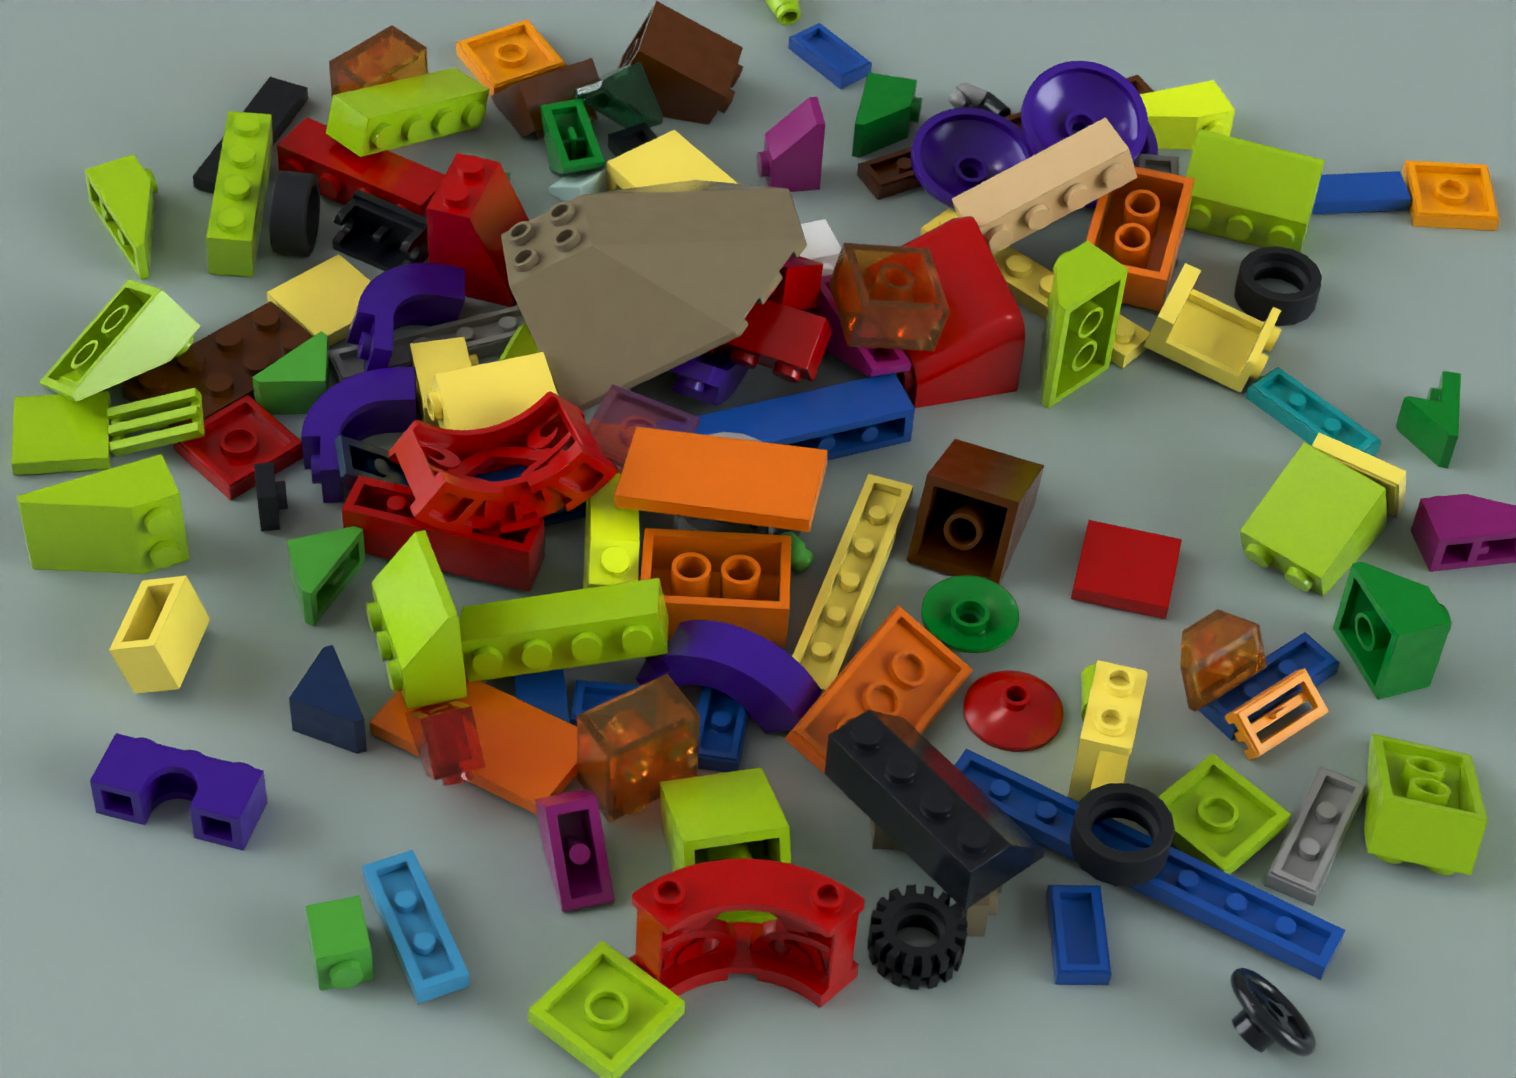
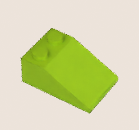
(126, 338)
(107, 521)
(1423, 806)

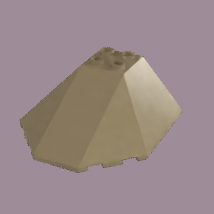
(646, 277)

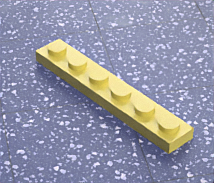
(1032, 286)
(852, 578)

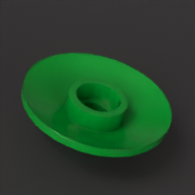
(970, 614)

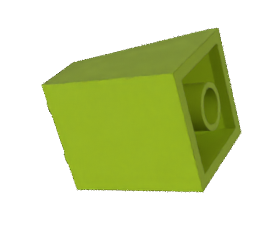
(1315, 521)
(724, 819)

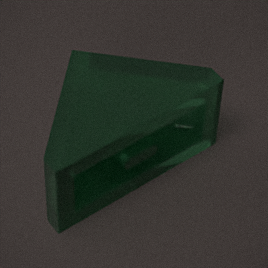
(623, 97)

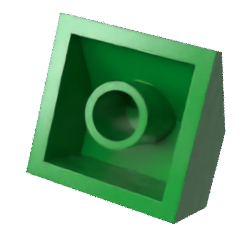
(1391, 630)

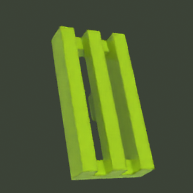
(155, 414)

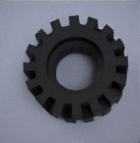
(911, 961)

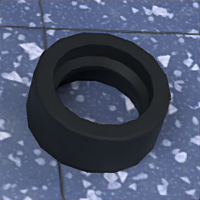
(294, 213)
(1283, 265)
(1132, 804)

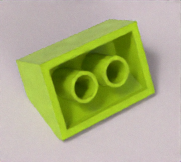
(1251, 191)
(1080, 320)
(417, 627)

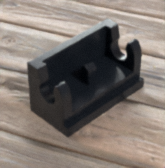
(380, 232)

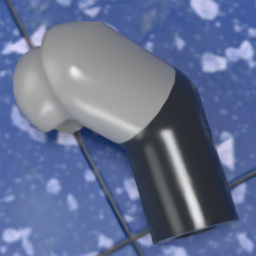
(968, 94)

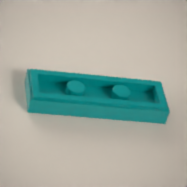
(1307, 412)

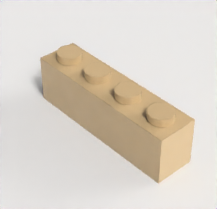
(1048, 185)

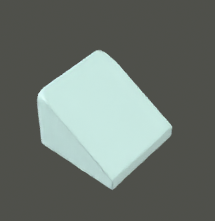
(580, 183)

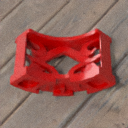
(547, 437)
(801, 950)

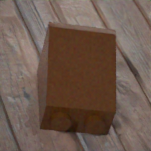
(685, 65)
(974, 511)

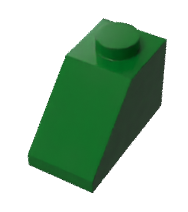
(885, 113)

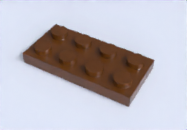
(223, 361)

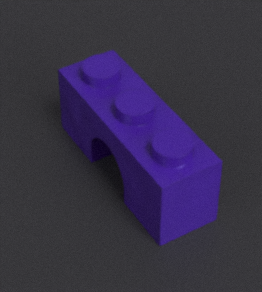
(143, 774)

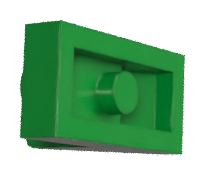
(1433, 421)

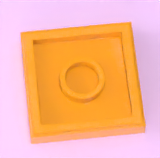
(508, 56)
(1450, 195)

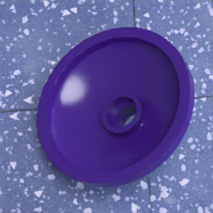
(1077, 96)
(965, 149)

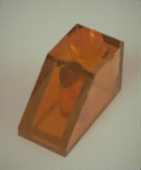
(1219, 656)

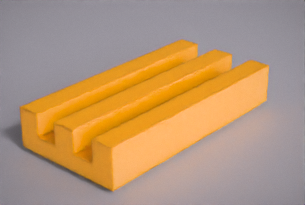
(1247, 730)

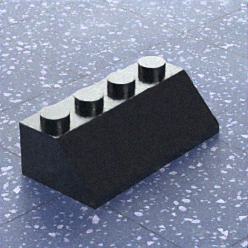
(928, 806)

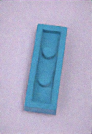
(415, 926)

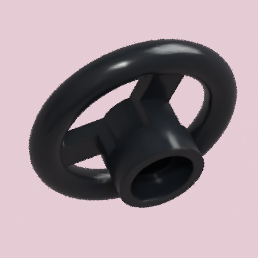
(1268, 1015)

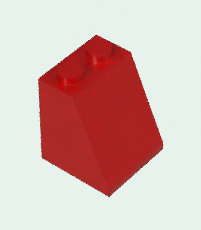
(467, 223)

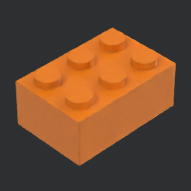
(1143, 231)
(722, 578)

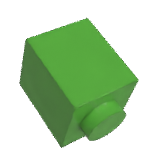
(339, 943)

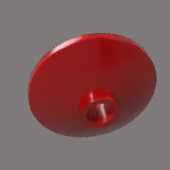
(1013, 711)

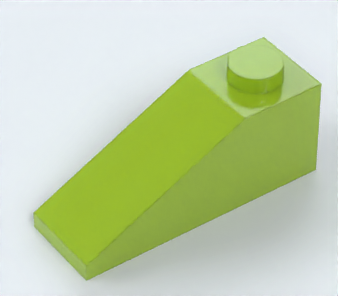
(125, 203)

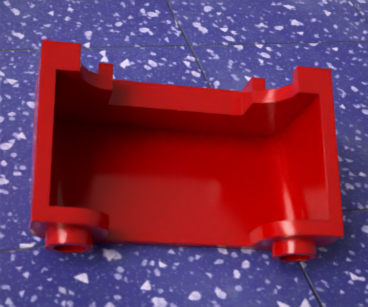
(984, 330)

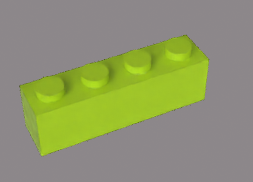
(407, 111)
(240, 194)
(564, 630)

